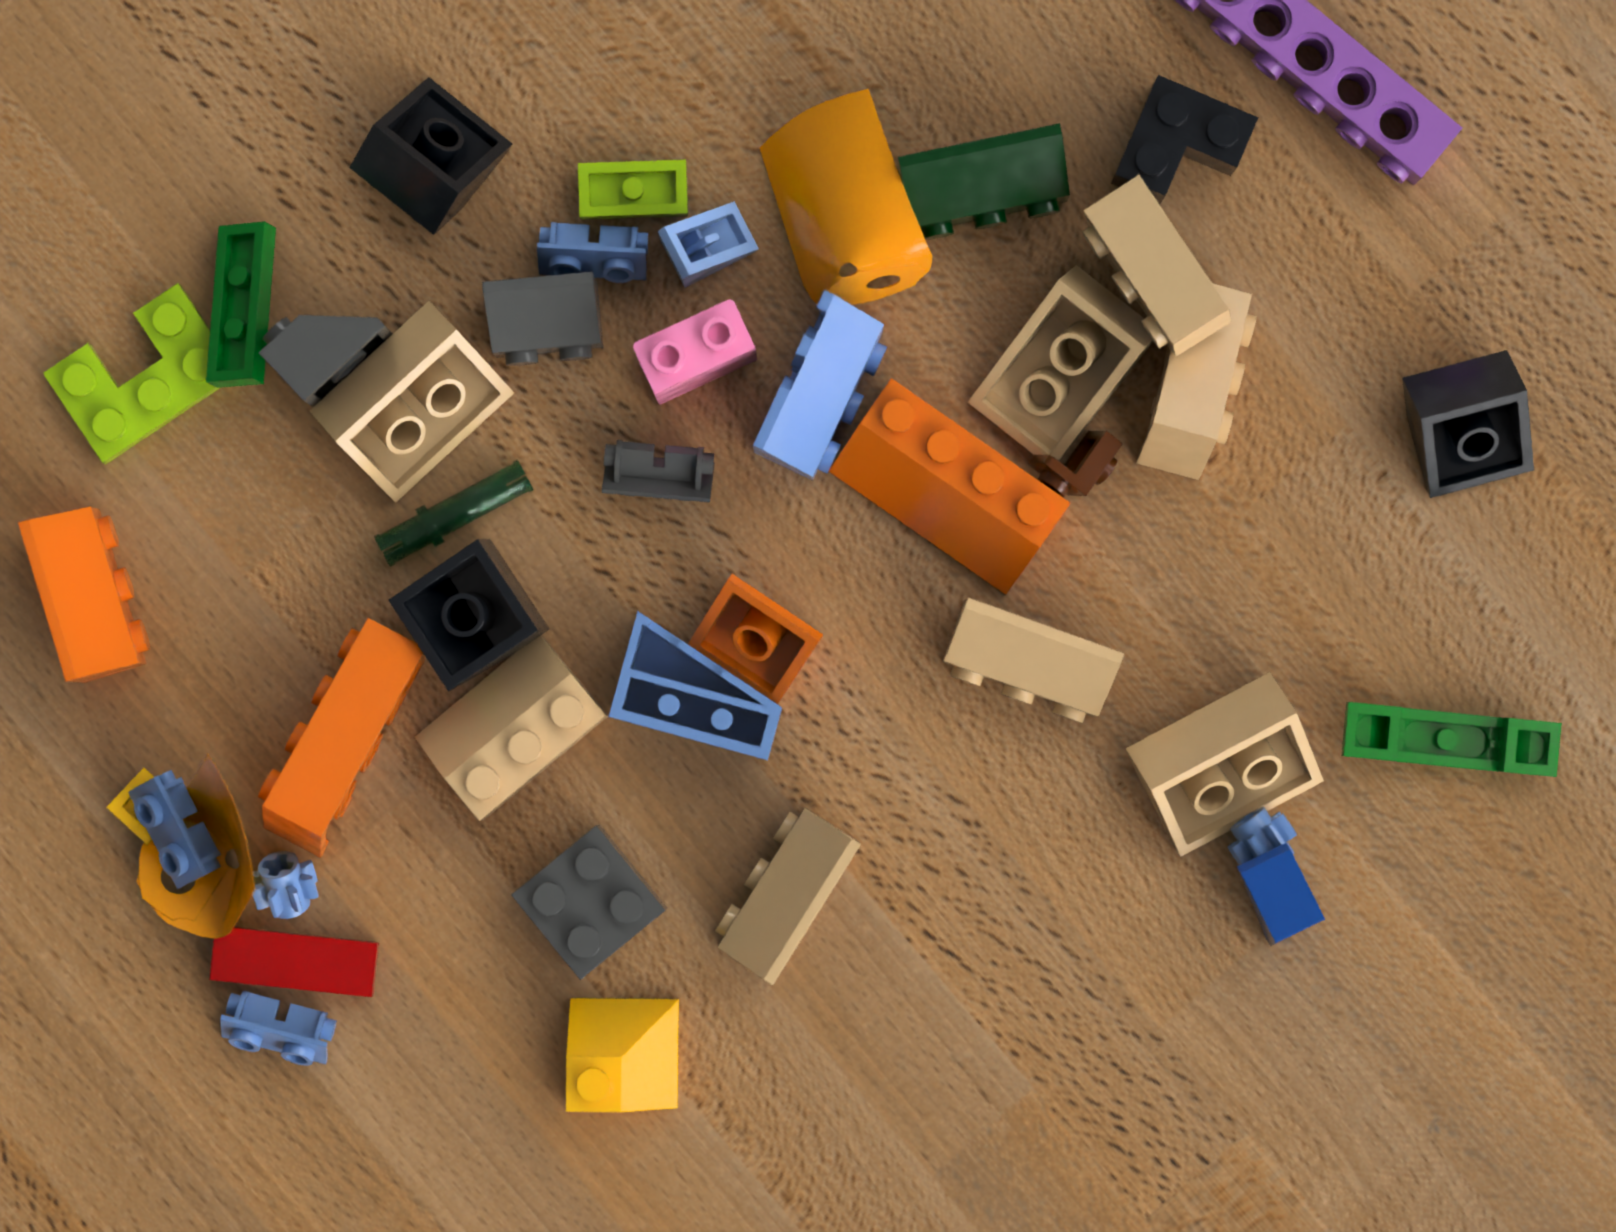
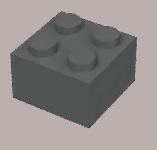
(589, 901)

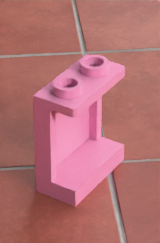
(695, 351)

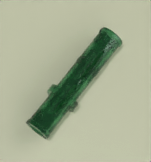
(453, 513)

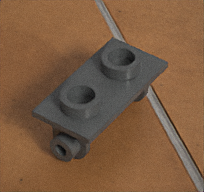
(680, 475)

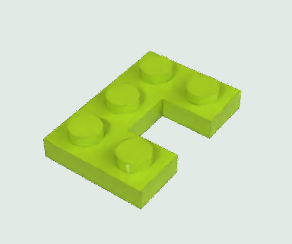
(124, 415)

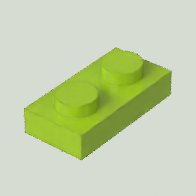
(632, 189)

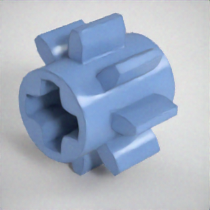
(1259, 834)
(284, 885)

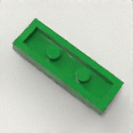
(240, 304)

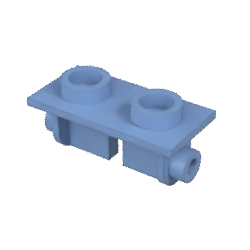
(616, 257)
(161, 808)
(257, 1027)

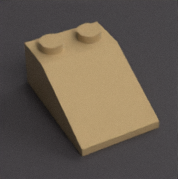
(1063, 365)

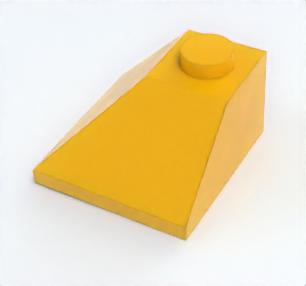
(622, 1054)

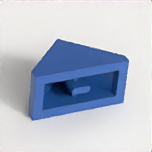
(1279, 894)

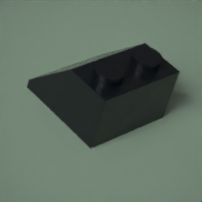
(429, 155)
(1469, 423)
(468, 613)

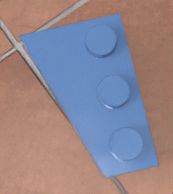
(689, 695)

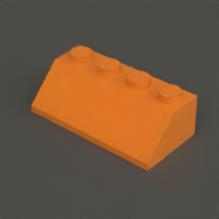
(949, 486)

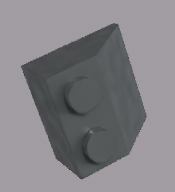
(543, 317)
(320, 350)

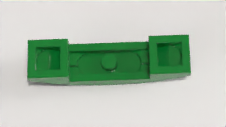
(1451, 739)

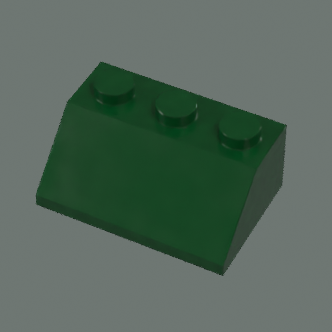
(986, 180)

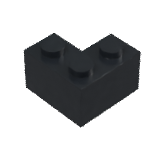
(1182, 124)

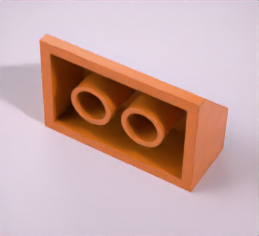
(84, 593)

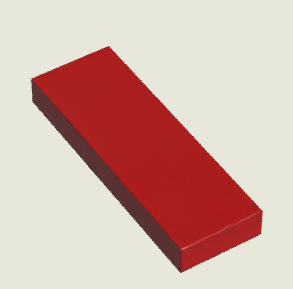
(295, 961)

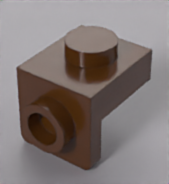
(1087, 465)

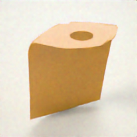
(844, 201)
(219, 896)

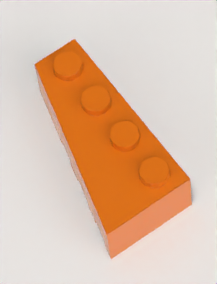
(340, 735)

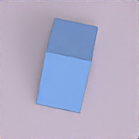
(707, 242)

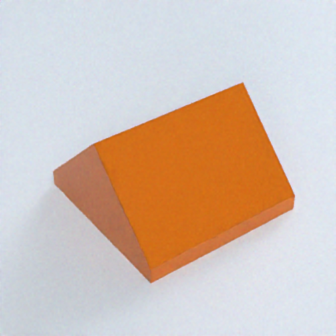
(755, 639)

